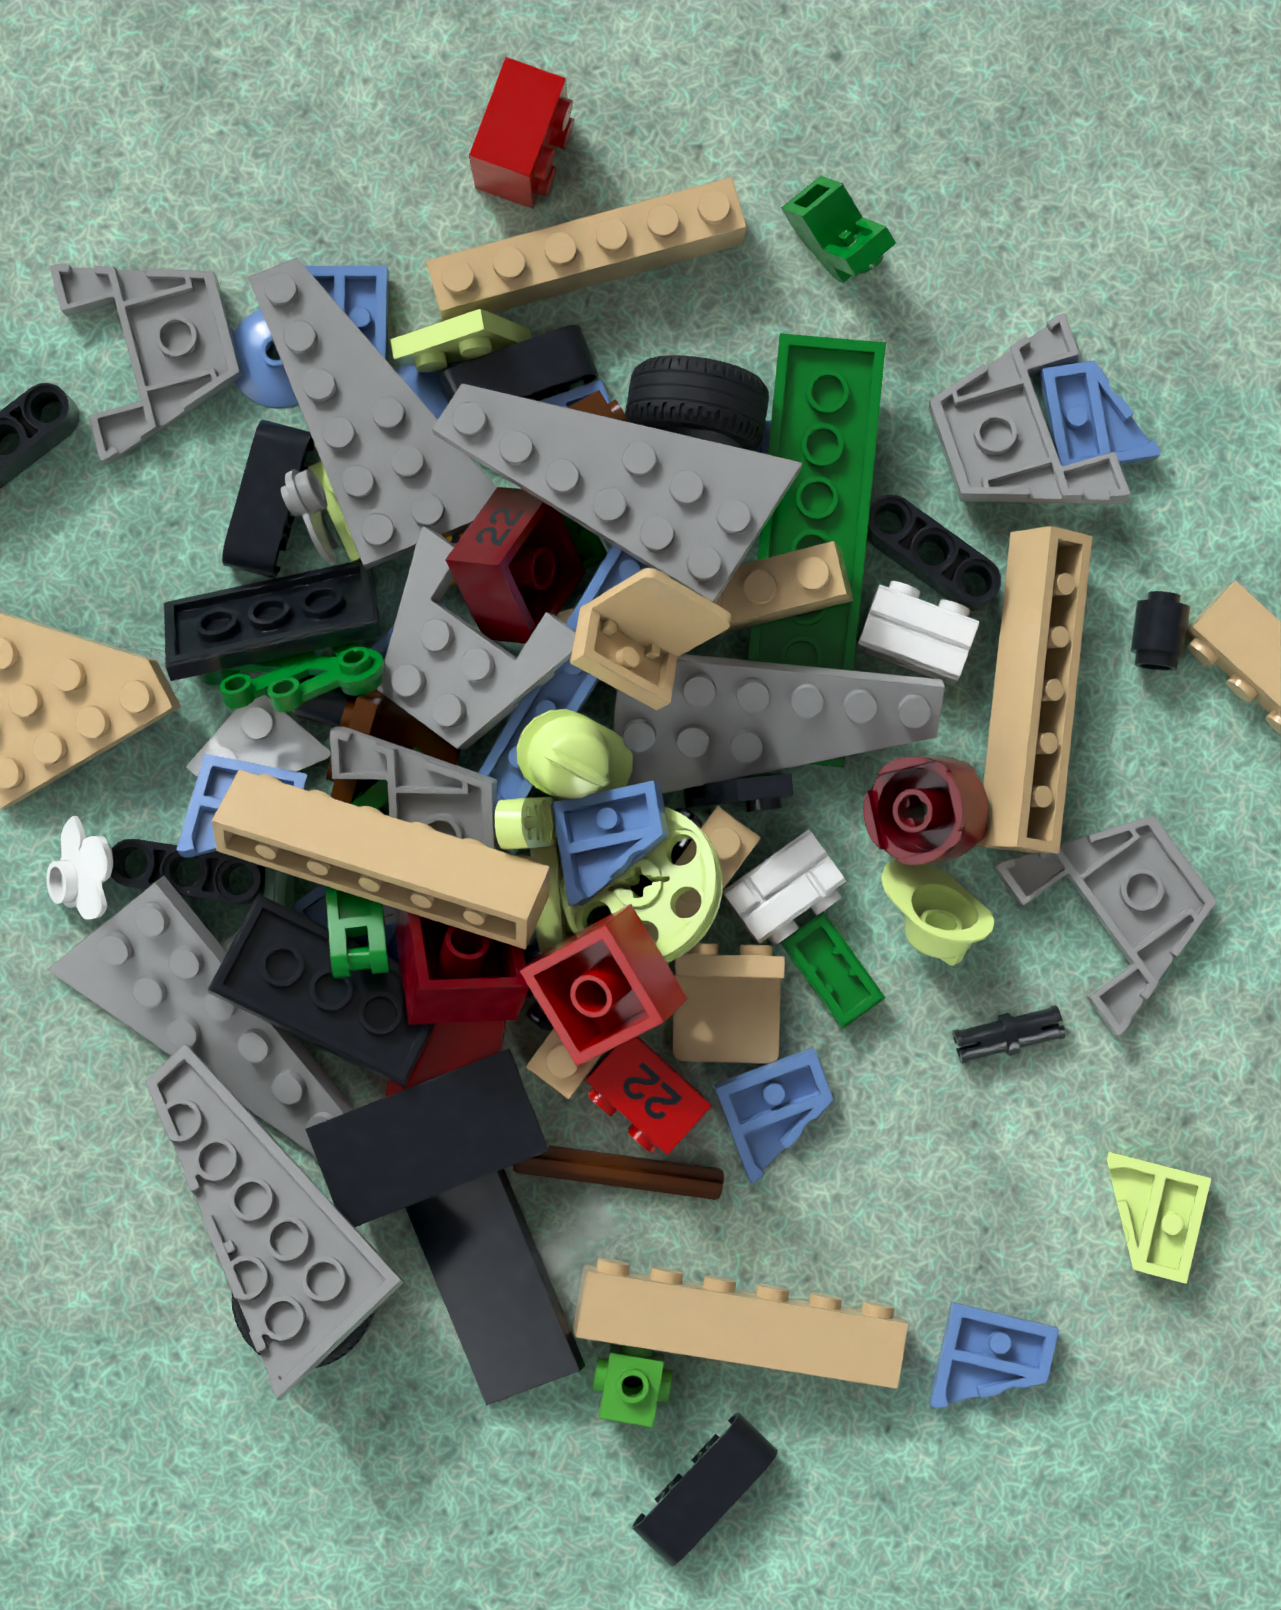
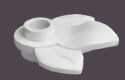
(81, 871)

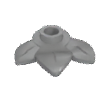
(306, 497)

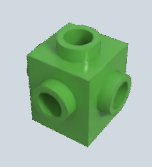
(631, 1402)

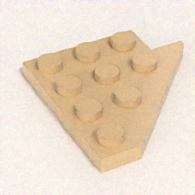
(68, 702)

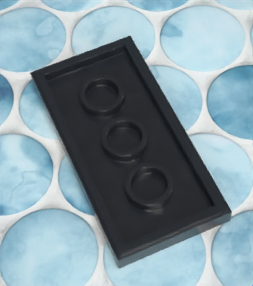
(270, 620)
(285, 976)
(427, 1139)
(495, 1287)

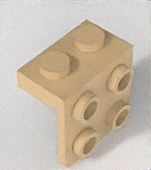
(639, 632)
(729, 1005)

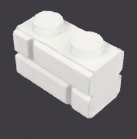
(917, 633)
(784, 888)

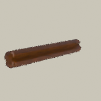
(625, 1172)

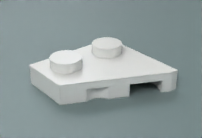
(263, 738)

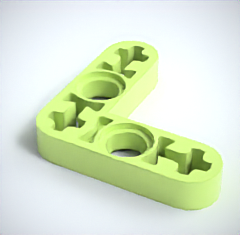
(531, 825)

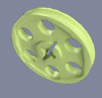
(660, 898)

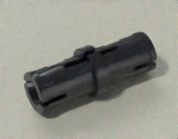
(1009, 1034)

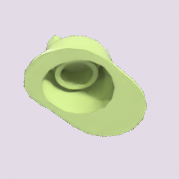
(572, 755)
(937, 910)

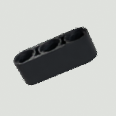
(528, 368)
(36, 437)
(260, 517)
(958, 555)
(164, 860)
(707, 1490)

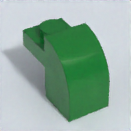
(836, 230)

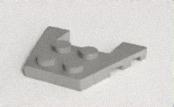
(173, 338)
(1000, 437)
(450, 670)
(419, 788)
(1139, 894)

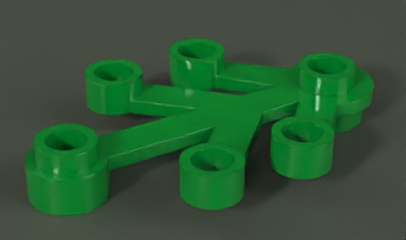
(352, 669)

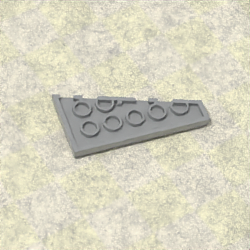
(366, 423)
(644, 489)
(767, 717)
(154, 975)
(279, 1239)

